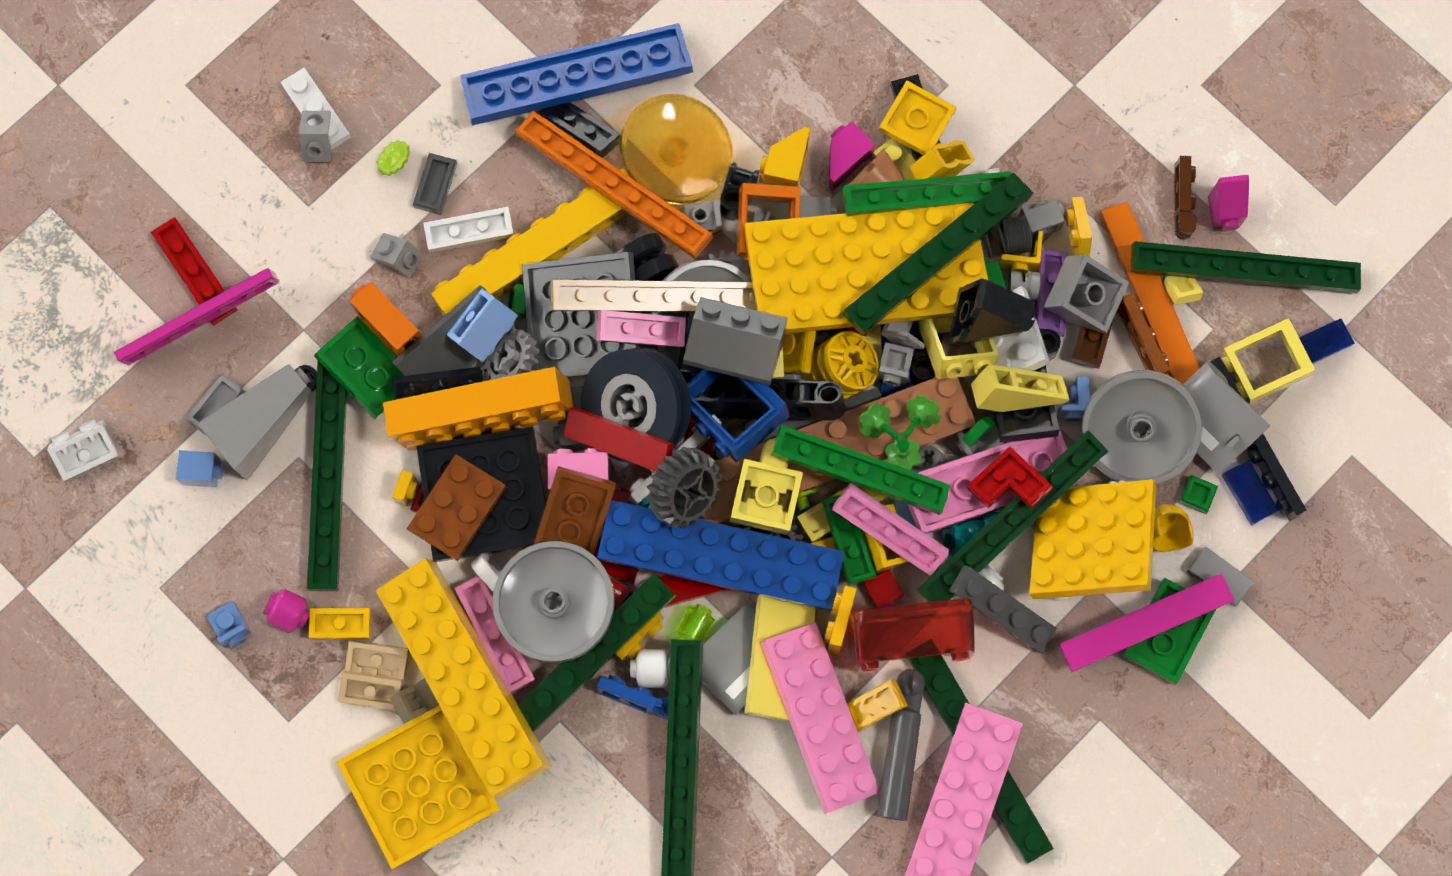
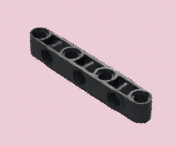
(804, 399)

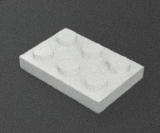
(1022, 350)

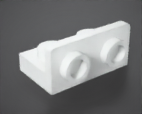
(82, 449)

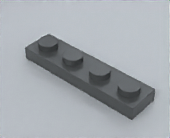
(1003, 609)

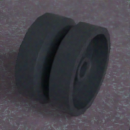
(650, 258)

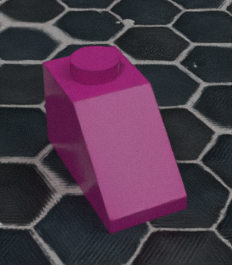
(848, 152)
(1229, 202)

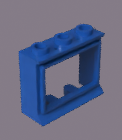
(749, 439)

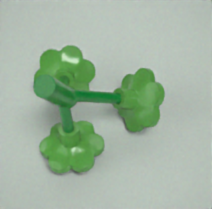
(902, 451)

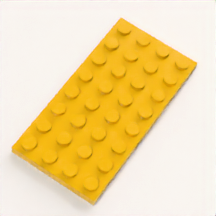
(826, 262)

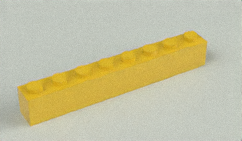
(544, 241)

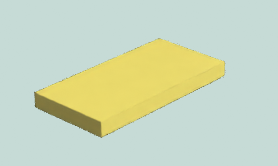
(771, 619)

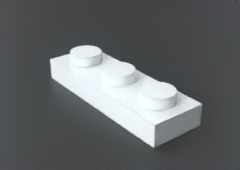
(308, 97)
(468, 229)

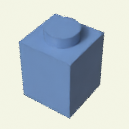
(199, 468)

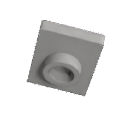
(315, 139)
(899, 333)

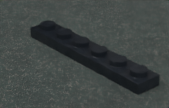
(1272, 471)

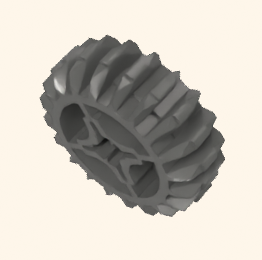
(684, 487)

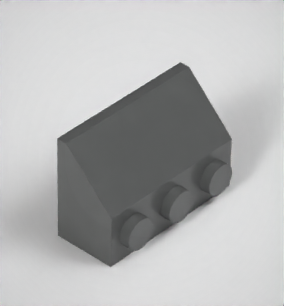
(735, 340)

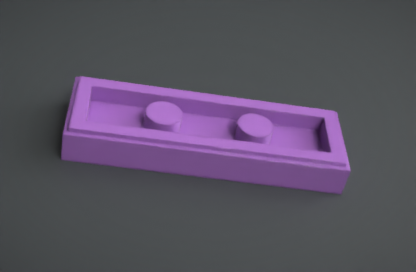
(1049, 268)

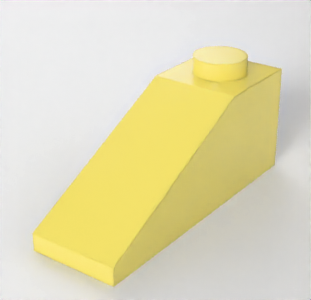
(1015, 389)

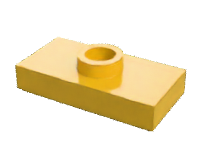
(876, 704)

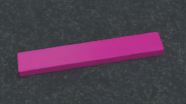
(197, 317)
(1146, 622)

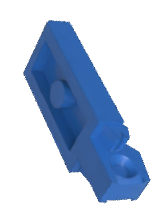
(638, 699)

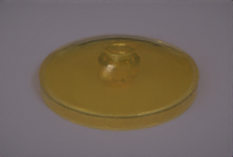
(676, 148)

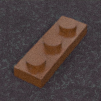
(1142, 335)

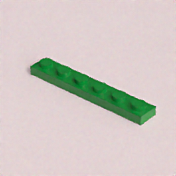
(918, 193)
(860, 470)

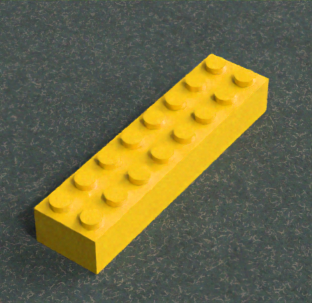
(463, 679)

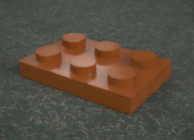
(456, 507)
(575, 509)

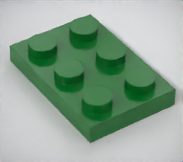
(361, 365)
(1171, 650)

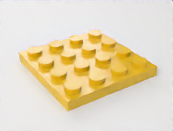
(1095, 541)
(417, 787)

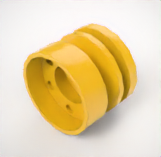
(845, 360)

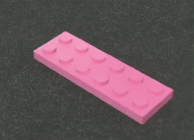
(960, 502)
(820, 717)
(965, 794)

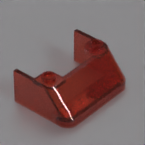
(911, 632)

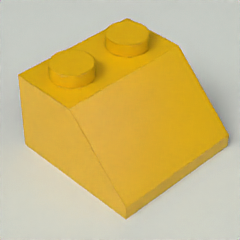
(785, 160)

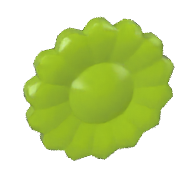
(393, 157)
(804, 496)

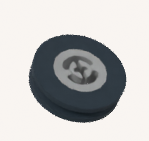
(659, 393)

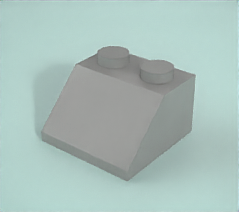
(1086, 293)

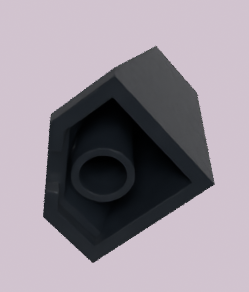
(989, 313)

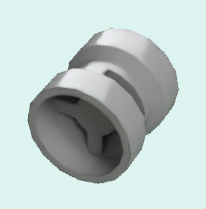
(1030, 282)

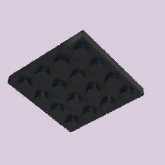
(510, 459)

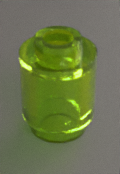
(695, 623)

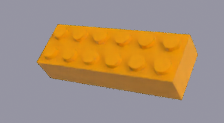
(479, 408)

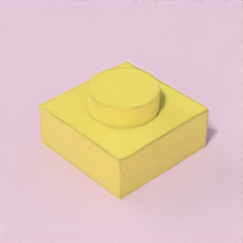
(1182, 289)

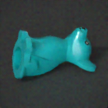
(957, 536)

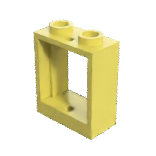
(1295, 349)
(959, 365)

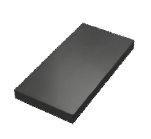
(436, 350)

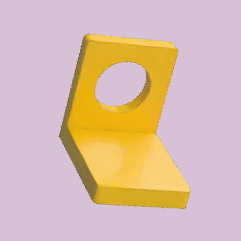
(1024, 263)

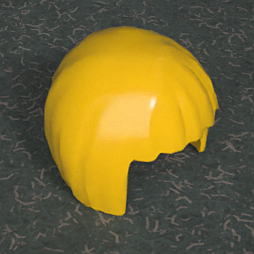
(1172, 529)

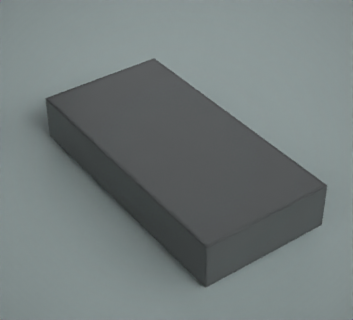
(435, 184)

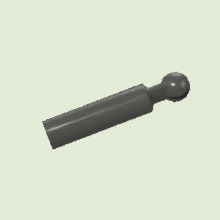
(902, 749)

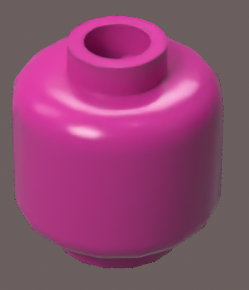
(286, 610)

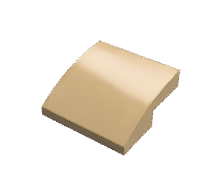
(373, 674)

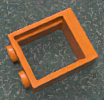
(765, 193)
(384, 318)

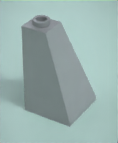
(256, 419)

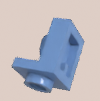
(1079, 395)
(229, 625)

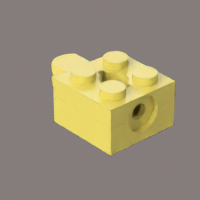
(766, 493)

